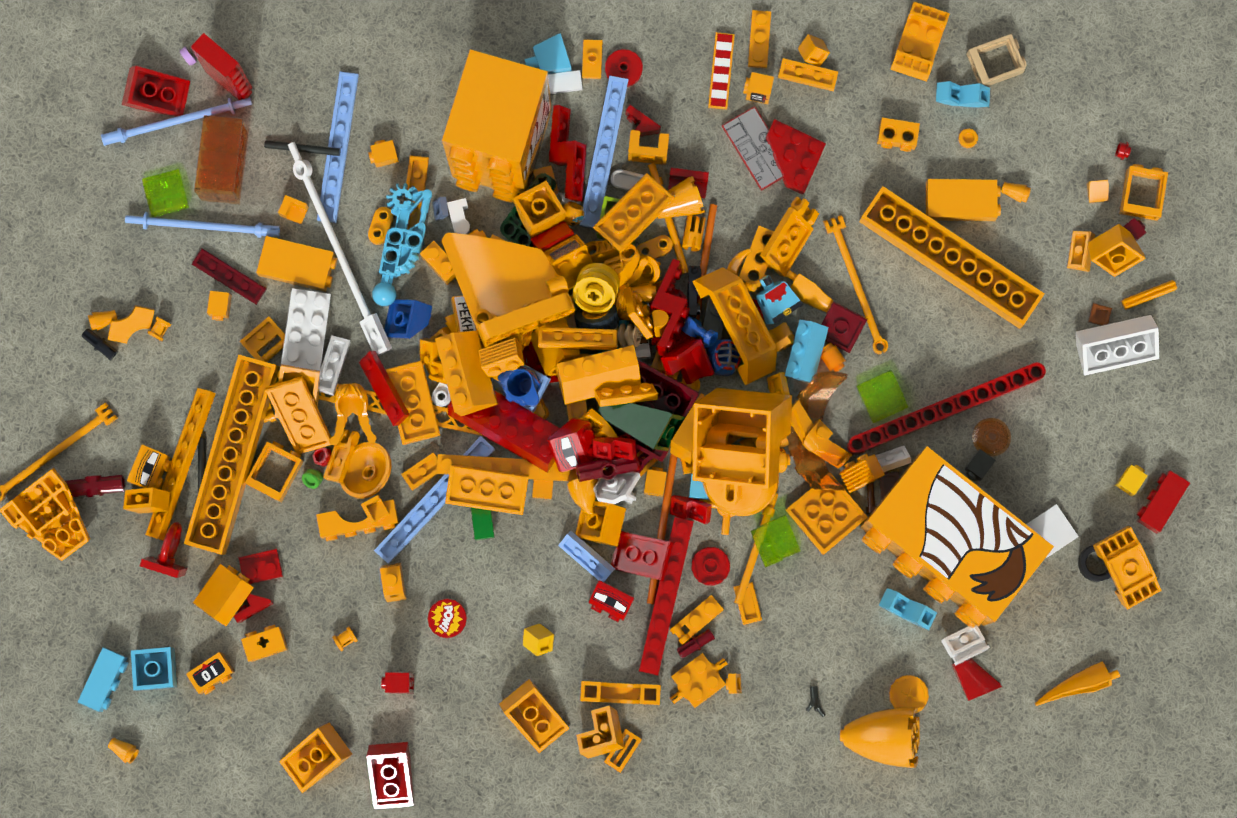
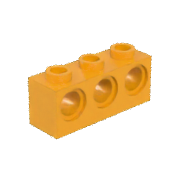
(750, 264)

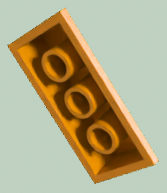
(603, 370)
(466, 381)

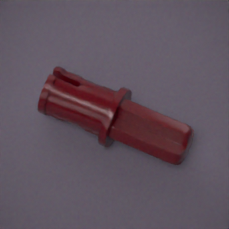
(695, 643)

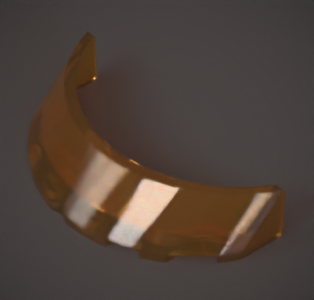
(814, 401)

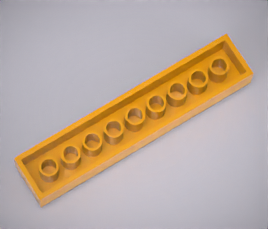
(951, 257)
(231, 455)

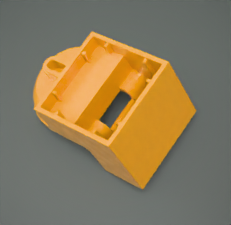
(738, 476)

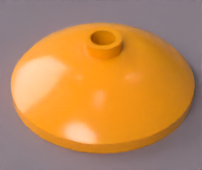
(367, 459)

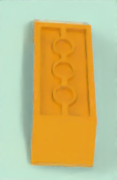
(741, 322)

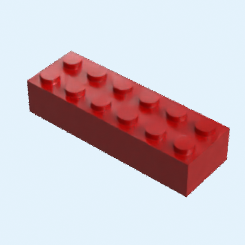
(513, 429)

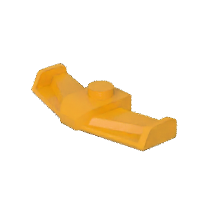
(816, 437)

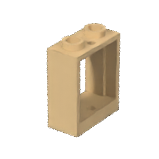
(977, 65)

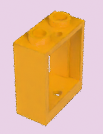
(1142, 211)
(276, 447)

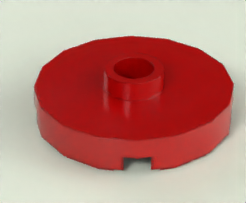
(628, 58)

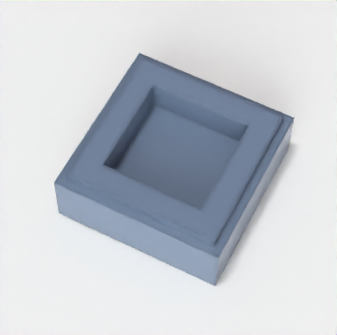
(440, 208)

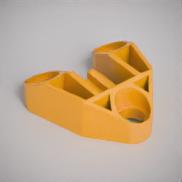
(618, 261)

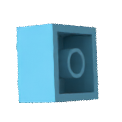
(153, 668)

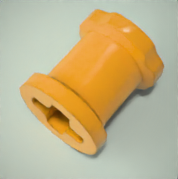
(159, 328)
(345, 638)

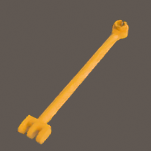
(836, 229)
(102, 417)

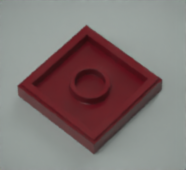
(843, 326)

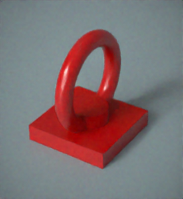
(165, 561)

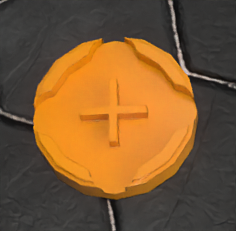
(908, 693)

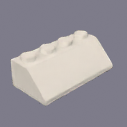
(1118, 344)

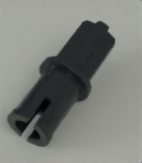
(99, 344)

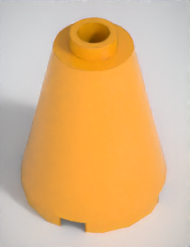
(686, 200)

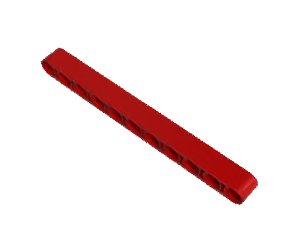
(953, 401)

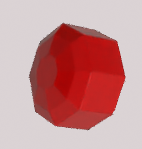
(322, 456)

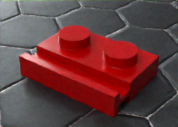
(261, 566)

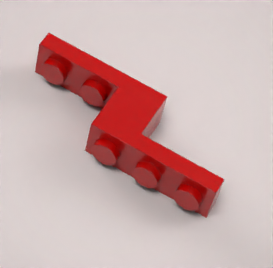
(567, 153)
(673, 305)

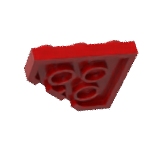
(794, 154)

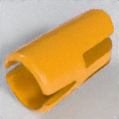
(694, 237)

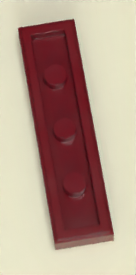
(229, 276)

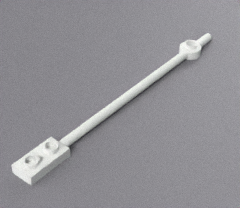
(371, 323)

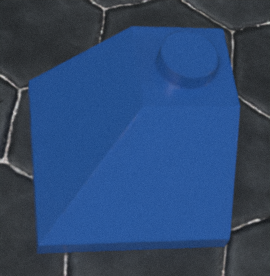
(406, 318)

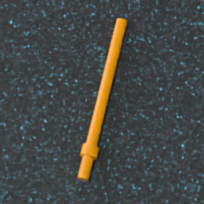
(670, 225)
(768, 513)

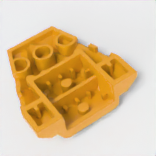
(48, 515)

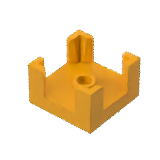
(645, 153)

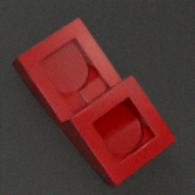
(612, 447)
(691, 508)

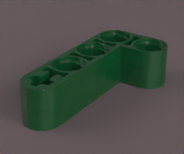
(513, 217)

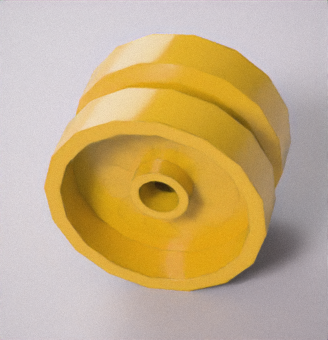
(596, 288)

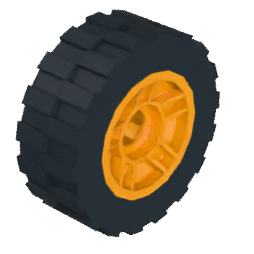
(604, 320)

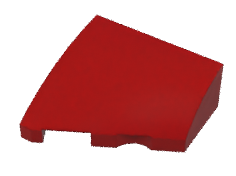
(974, 679)

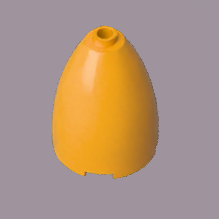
(885, 736)

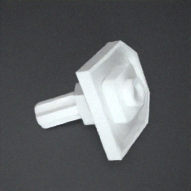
(617, 489)

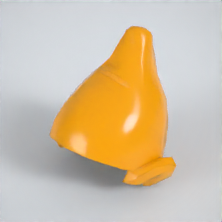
(583, 494)

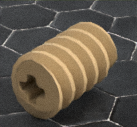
(628, 336)

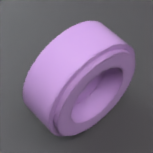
(187, 55)

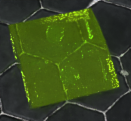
(165, 193)
(882, 396)
(775, 540)

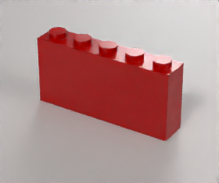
(222, 67)

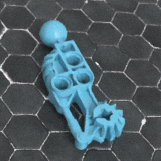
(384, 292)

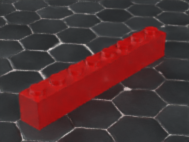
(666, 598)

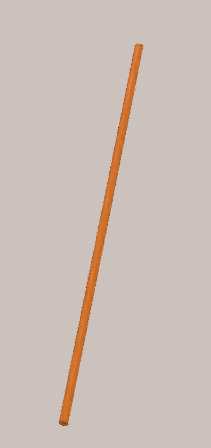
(673, 459)

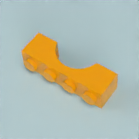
(332, 525)
(620, 693)

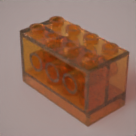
(221, 159)

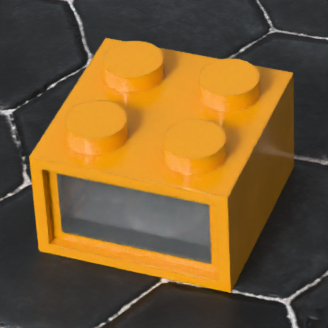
(569, 258)

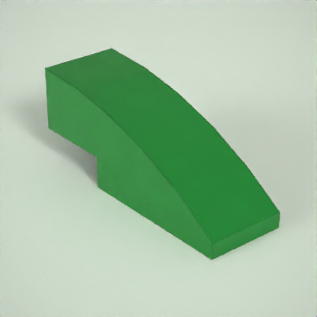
(482, 524)

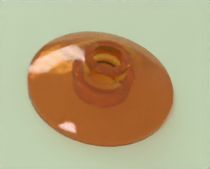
(981, 436)

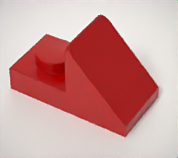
(646, 125)
(256, 605)

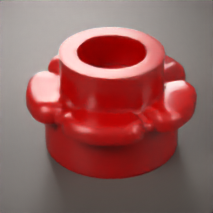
(1124, 150)

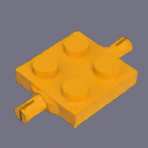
(698, 680)

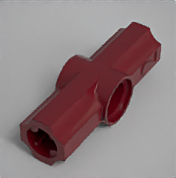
(594, 469)
(96, 485)

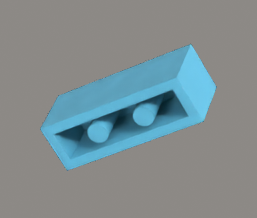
(806, 351)
(103, 680)

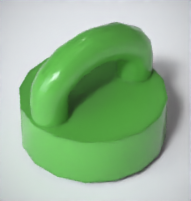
(312, 478)

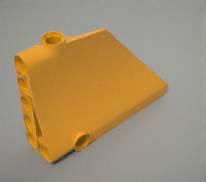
(506, 285)

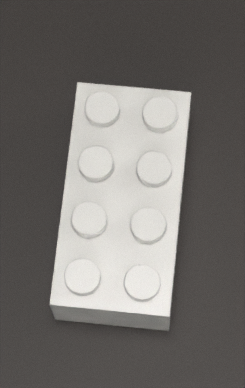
(305, 329)

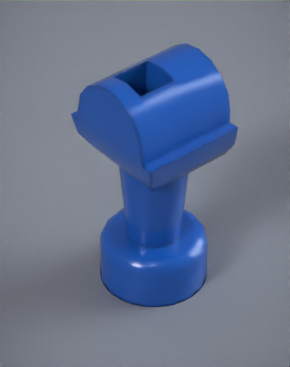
(693, 328)

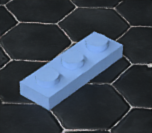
(586, 556)

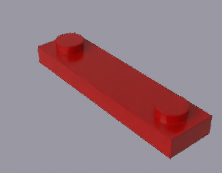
(384, 388)

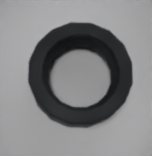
(1084, 570)

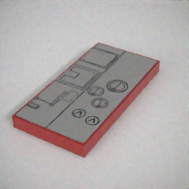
(748, 136)

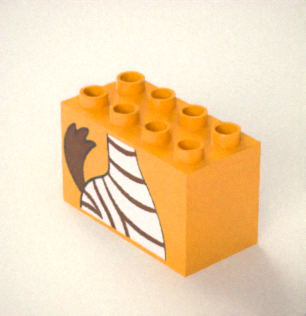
(497, 125)
(955, 539)

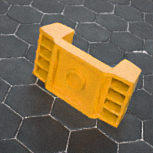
(920, 41)
(1128, 567)

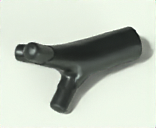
(815, 701)

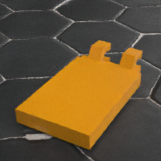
(790, 236)

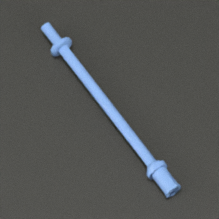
(122, 135)
(259, 229)

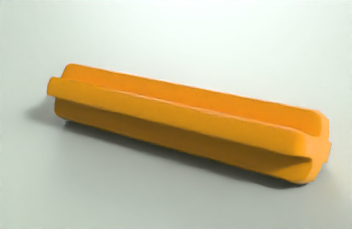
(1149, 294)

